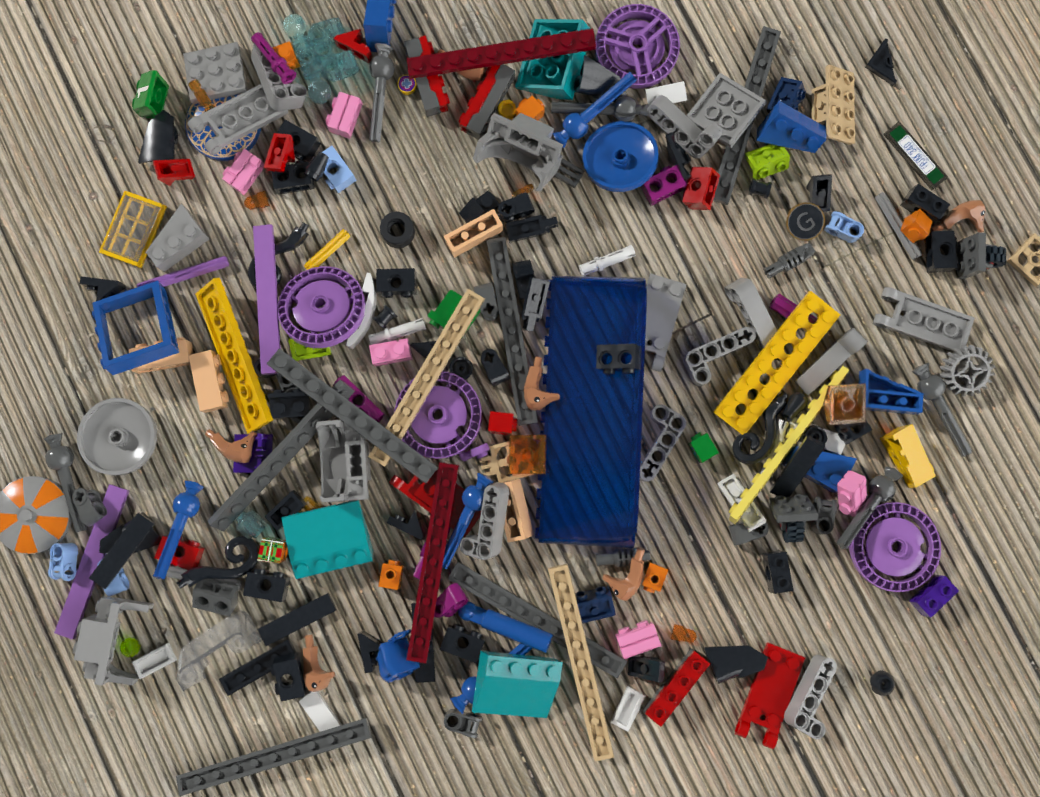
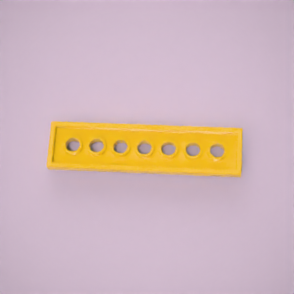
(234, 356)
(789, 363)

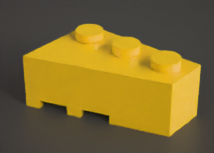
(908, 455)

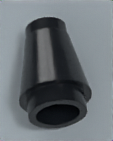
(316, 167)
(795, 405)

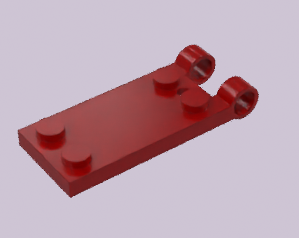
(424, 494)
(770, 693)

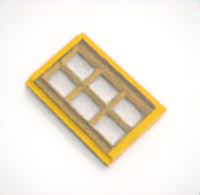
(132, 229)

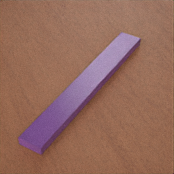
(266, 295)
(83, 586)

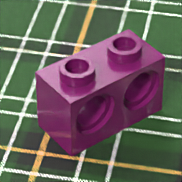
(665, 188)

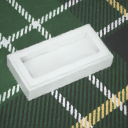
(154, 661)
(627, 708)

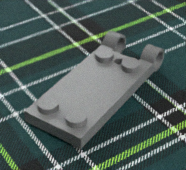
(236, 117)
(663, 305)
(925, 320)

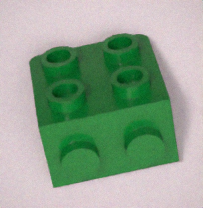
(444, 311)

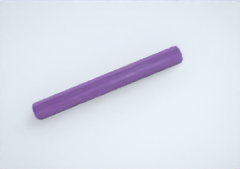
(189, 272)

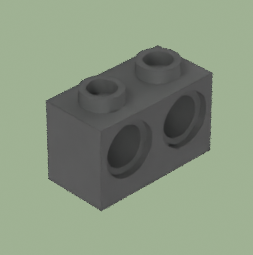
(215, 597)

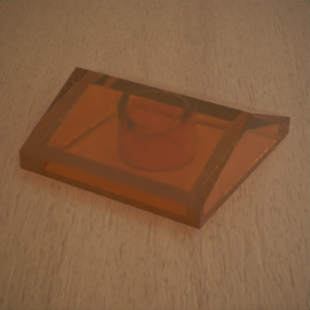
(845, 404)
(527, 454)

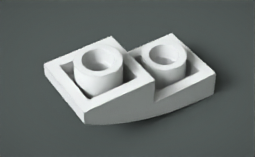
(674, 92)

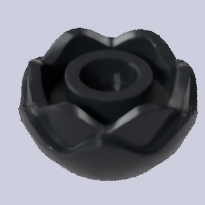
(465, 364)
(816, 431)
(876, 683)

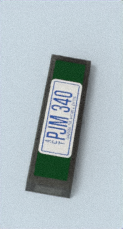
(915, 155)

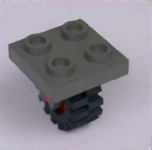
(977, 256)
(792, 515)

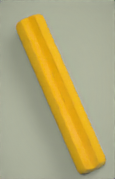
(327, 250)

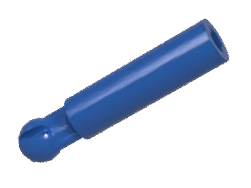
(506, 626)

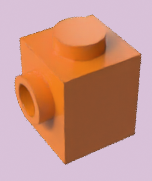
(286, 51)
(531, 107)
(916, 226)
(391, 575)
(653, 577)

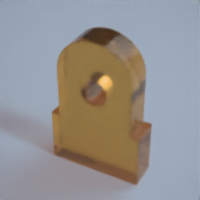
(527, 189)
(260, 199)
(679, 633)

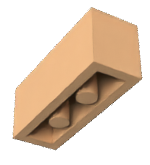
(473, 233)
(173, 361)
(208, 381)
(517, 519)

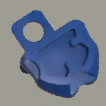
(393, 657)

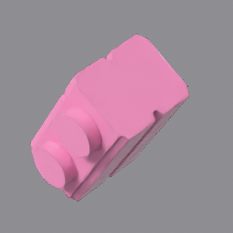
(344, 114)
(243, 171)
(390, 352)
(851, 493)
(637, 639)

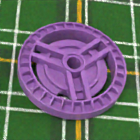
(641, 33)
(318, 288)
(453, 416)
(906, 557)

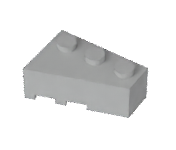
(176, 239)

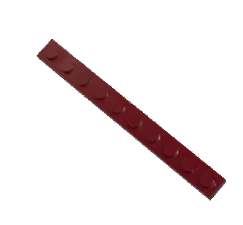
(501, 53)
(432, 563)

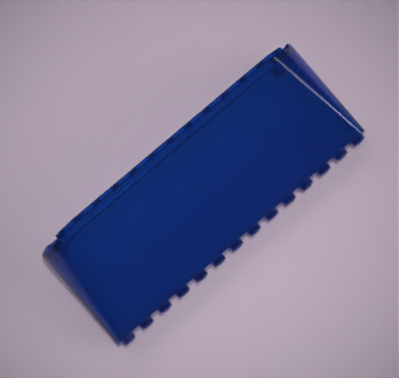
(597, 423)

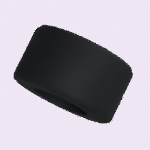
(395, 218)

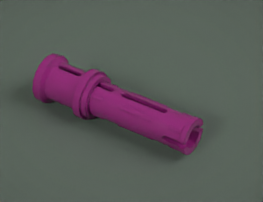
(278, 63)

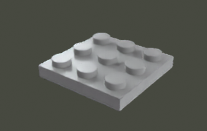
(217, 70)
(727, 106)

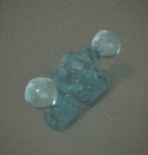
(318, 64)

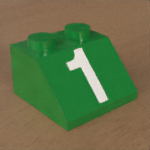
(150, 95)

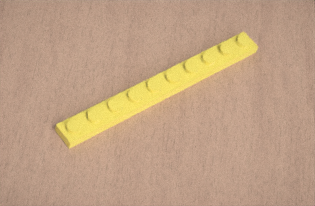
(783, 450)

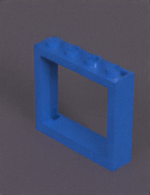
(143, 356)

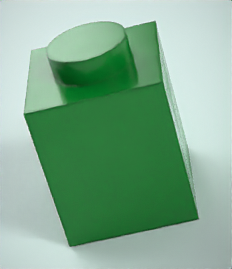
(702, 447)

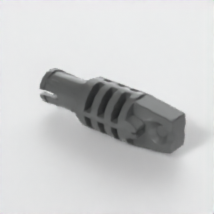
(790, 260)
(620, 557)

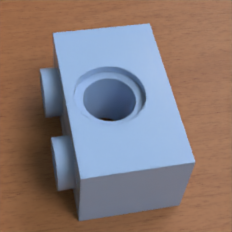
(343, 176)

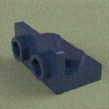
(789, 92)
(595, 604)

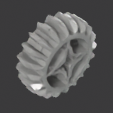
(962, 357)

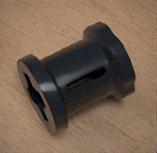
(760, 188)
(384, 317)

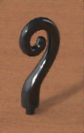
(294, 240)
(771, 414)
(200, 573)

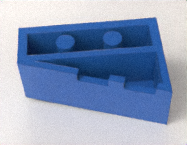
(378, 22)
(791, 129)
(890, 396)
(827, 469)

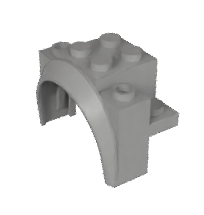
(523, 142)
(343, 462)
(99, 637)

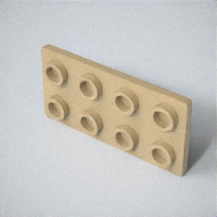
(835, 105)

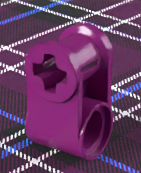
(450, 601)

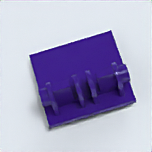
(261, 449)

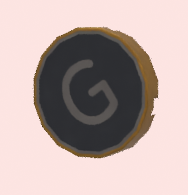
(805, 221)

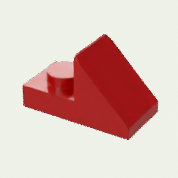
(351, 42)
(279, 153)
(171, 170)

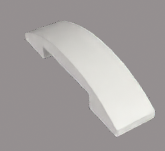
(368, 289)

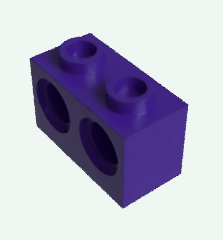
(933, 595)

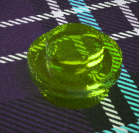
(130, 647)

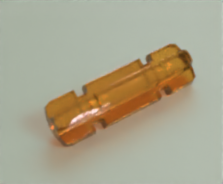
(201, 95)

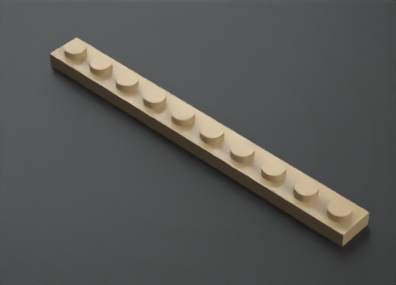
(431, 370)
(581, 662)

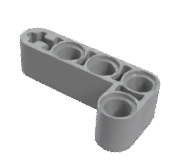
(279, 95)
(686, 132)
(752, 308)
(720, 351)
(830, 360)
(664, 450)
(494, 498)
(819, 669)

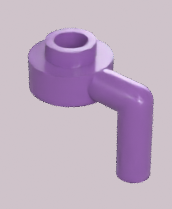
(479, 452)

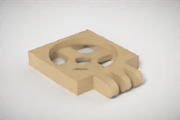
(1025, 270)
(494, 464)

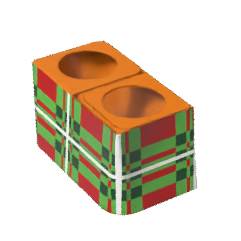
(272, 550)

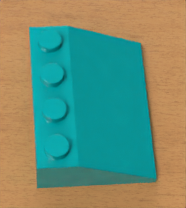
(555, 74)
(327, 539)
(516, 684)

